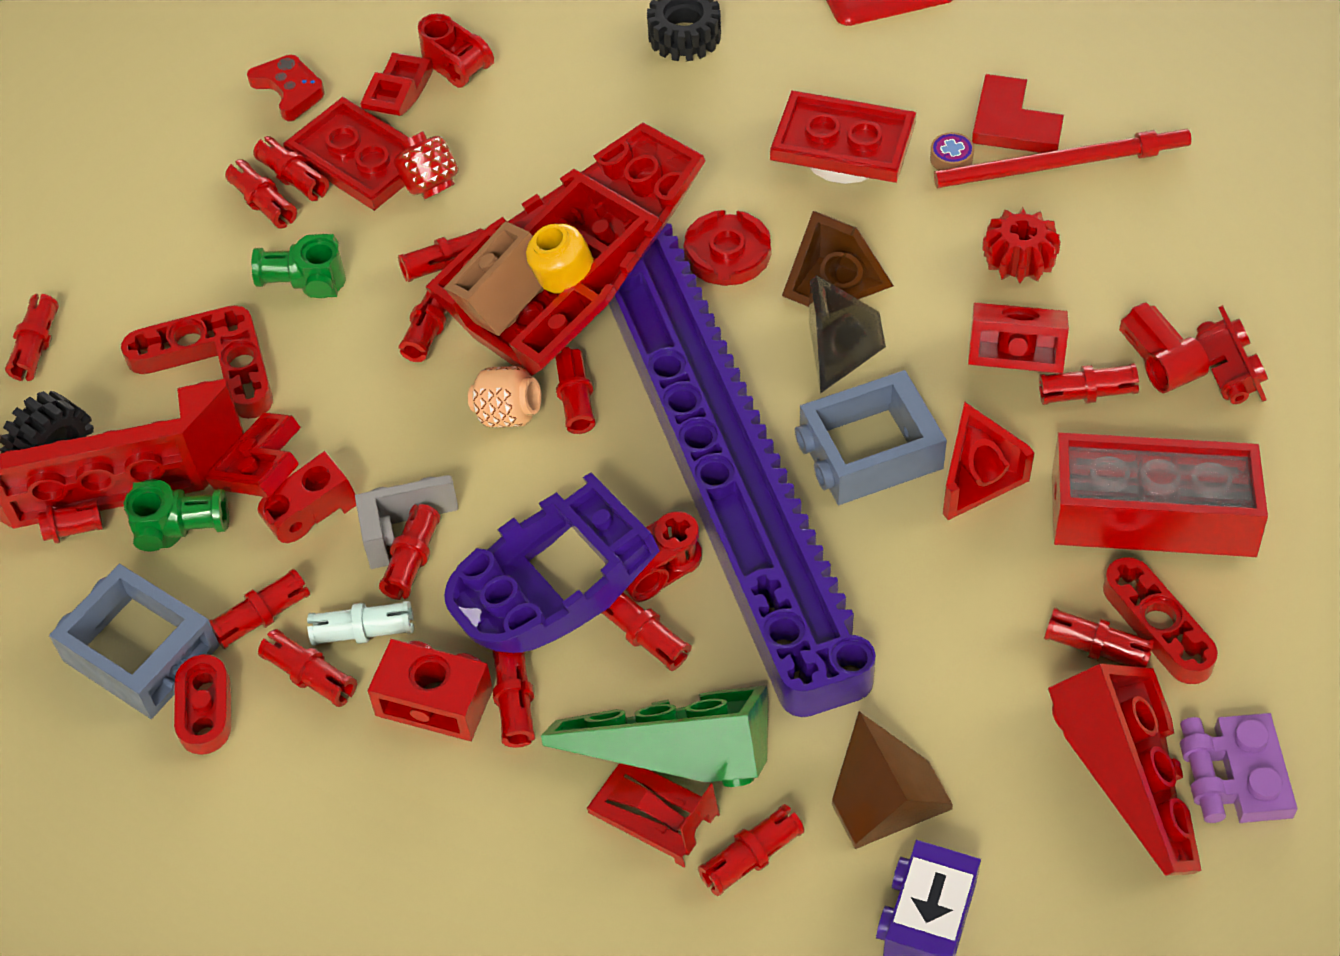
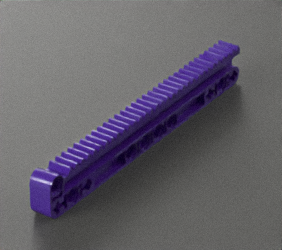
(751, 508)

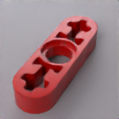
(1157, 597)

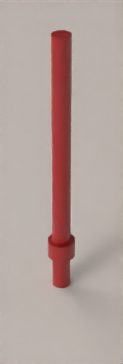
(1143, 145)

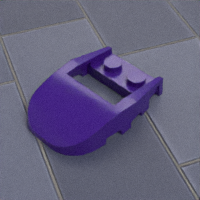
(512, 607)

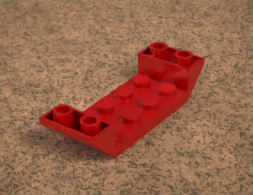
(109, 462)

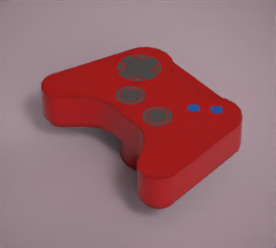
(292, 81)

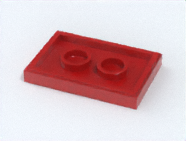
(843, 136)
(352, 152)

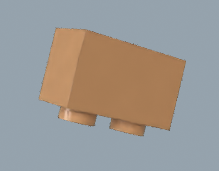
(496, 280)

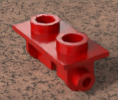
(1240, 373)

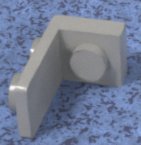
(392, 505)

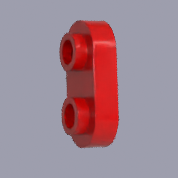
(202, 708)

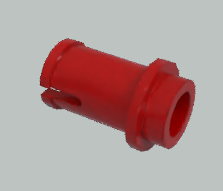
(69, 520)

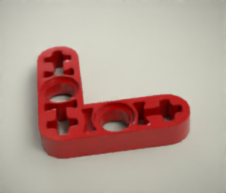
(224, 344)

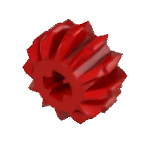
(1021, 245)

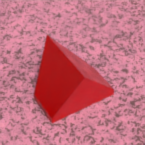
(984, 463)

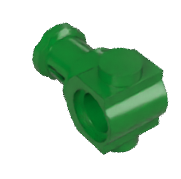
(310, 265)
(165, 515)

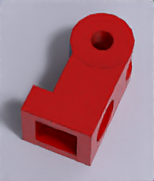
(307, 499)

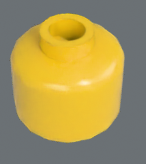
(558, 257)

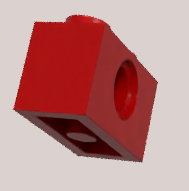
(1018, 338)
(449, 709)

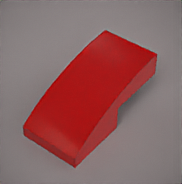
(398, 85)

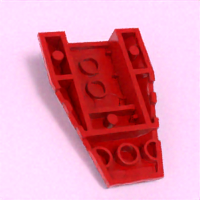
(618, 210)

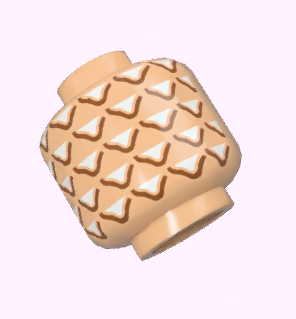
(504, 397)

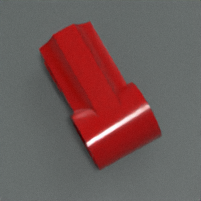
(1167, 356)

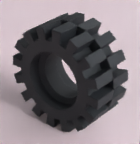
(685, 39)
(45, 422)

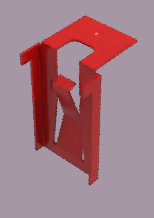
(627, 792)

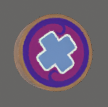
(951, 151)

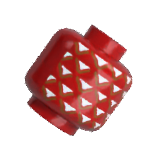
(426, 165)

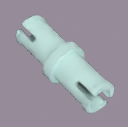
(360, 623)

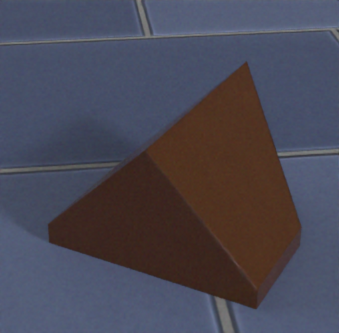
(838, 256)
(884, 786)

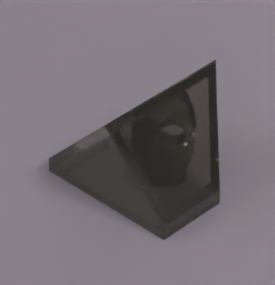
(841, 331)

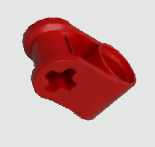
(452, 48)
(671, 560)

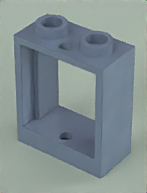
(847, 482)
(154, 680)

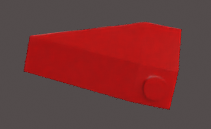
(1119, 732)

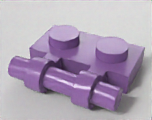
(1253, 765)

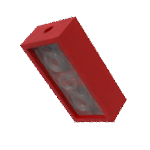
(1158, 494)

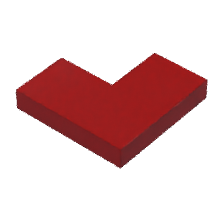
(1006, 125)
(256, 460)

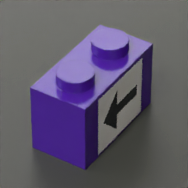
(931, 902)

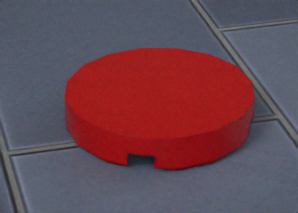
(727, 247)

